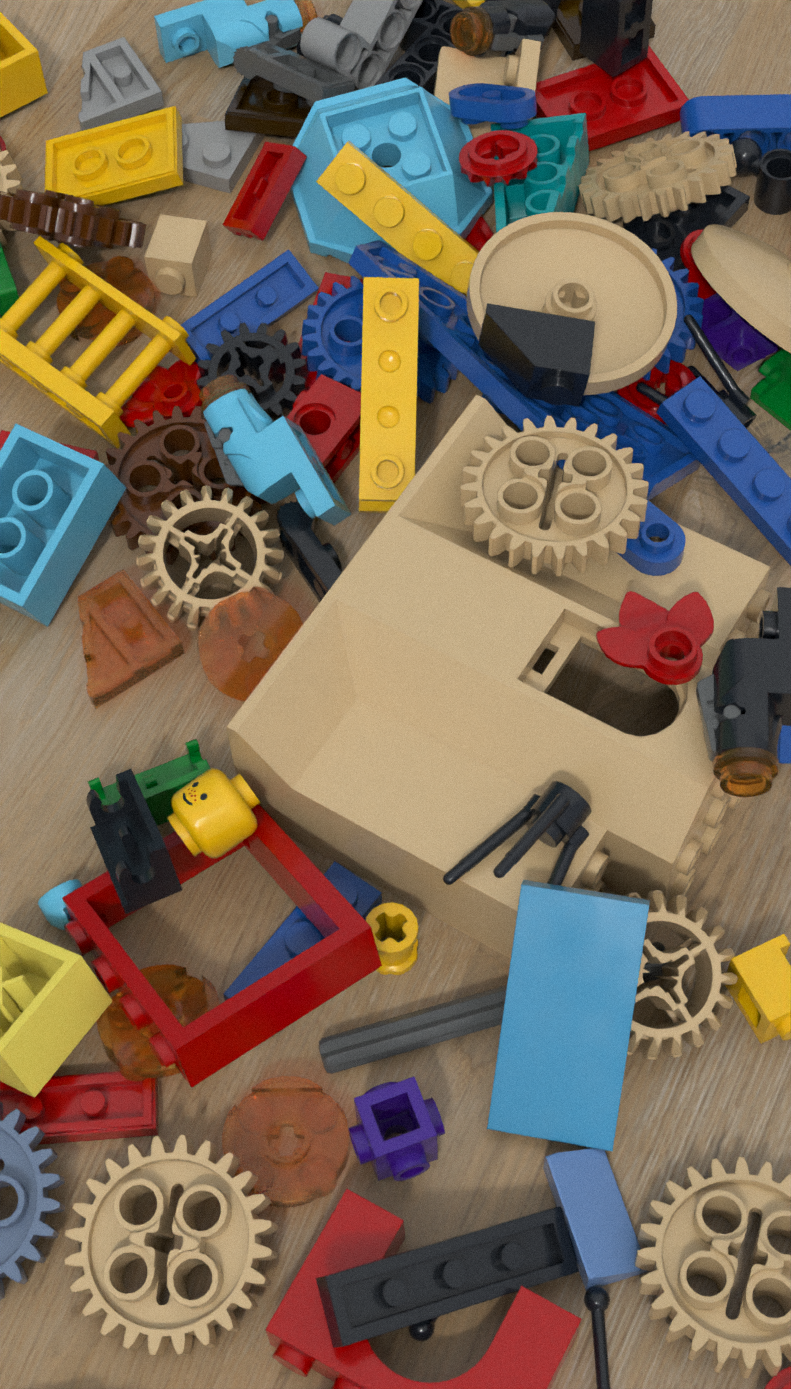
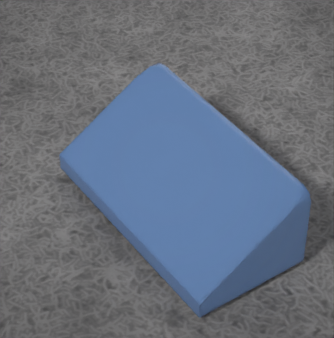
(593, 1215)

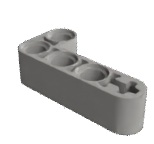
(363, 40)

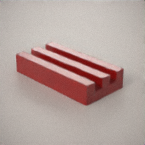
(264, 190)

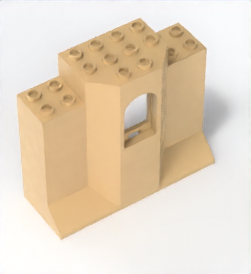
(419, 729)

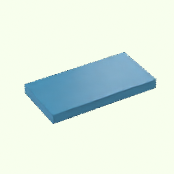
(568, 1014)

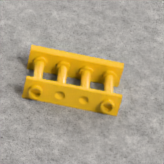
(69, 385)
(388, 391)

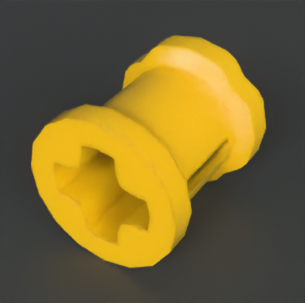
(394, 922)

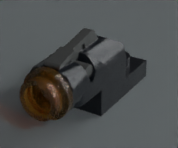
(500, 26)
(749, 703)

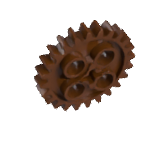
(69, 219)
(197, 468)

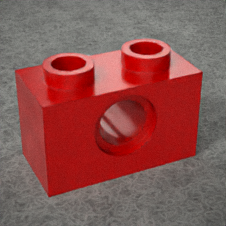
(331, 422)

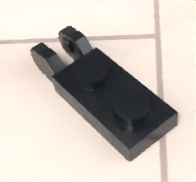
(315, 562)

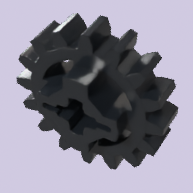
(265, 359)

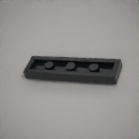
(445, 1276)

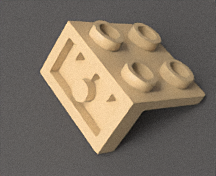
(460, 69)

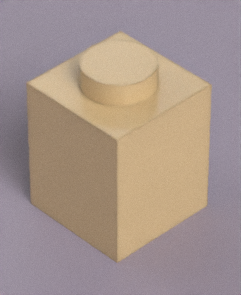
(178, 255)

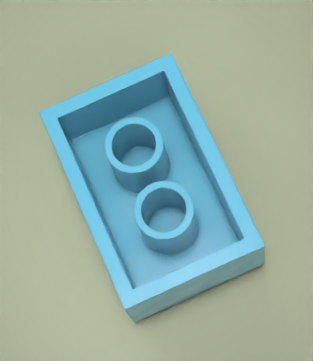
(49, 519)

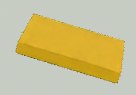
(118, 158)

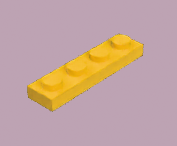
(398, 217)

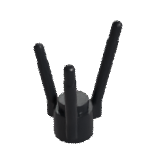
(735, 400)
(550, 818)

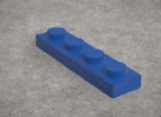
(733, 459)

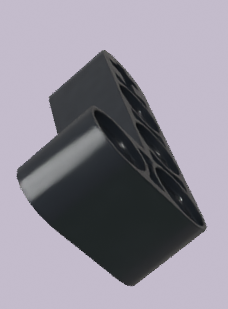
(422, 44)

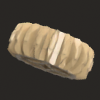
(189, 543)
(669, 995)

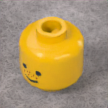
(214, 813)

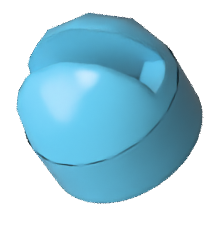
(53, 904)

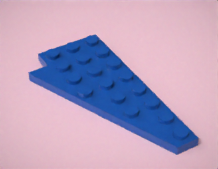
(446, 326)

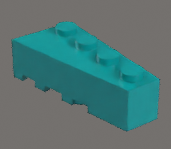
(559, 170)

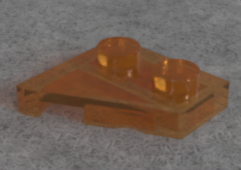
(122, 637)

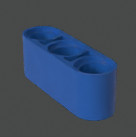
(739, 116)

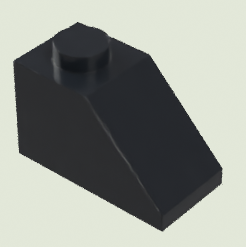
(540, 352)

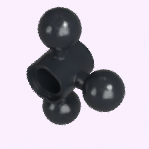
(772, 173)

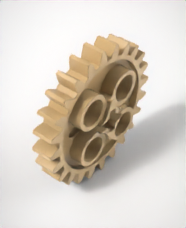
(658, 176)
(594, 504)
(114, 1240)
(686, 1247)

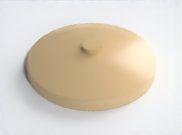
(585, 272)
(749, 278)

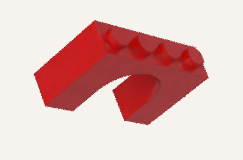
(521, 1356)

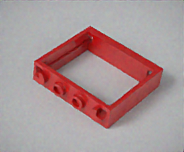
(259, 1009)

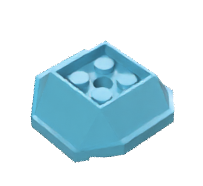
(397, 128)

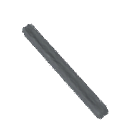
(425, 1027)

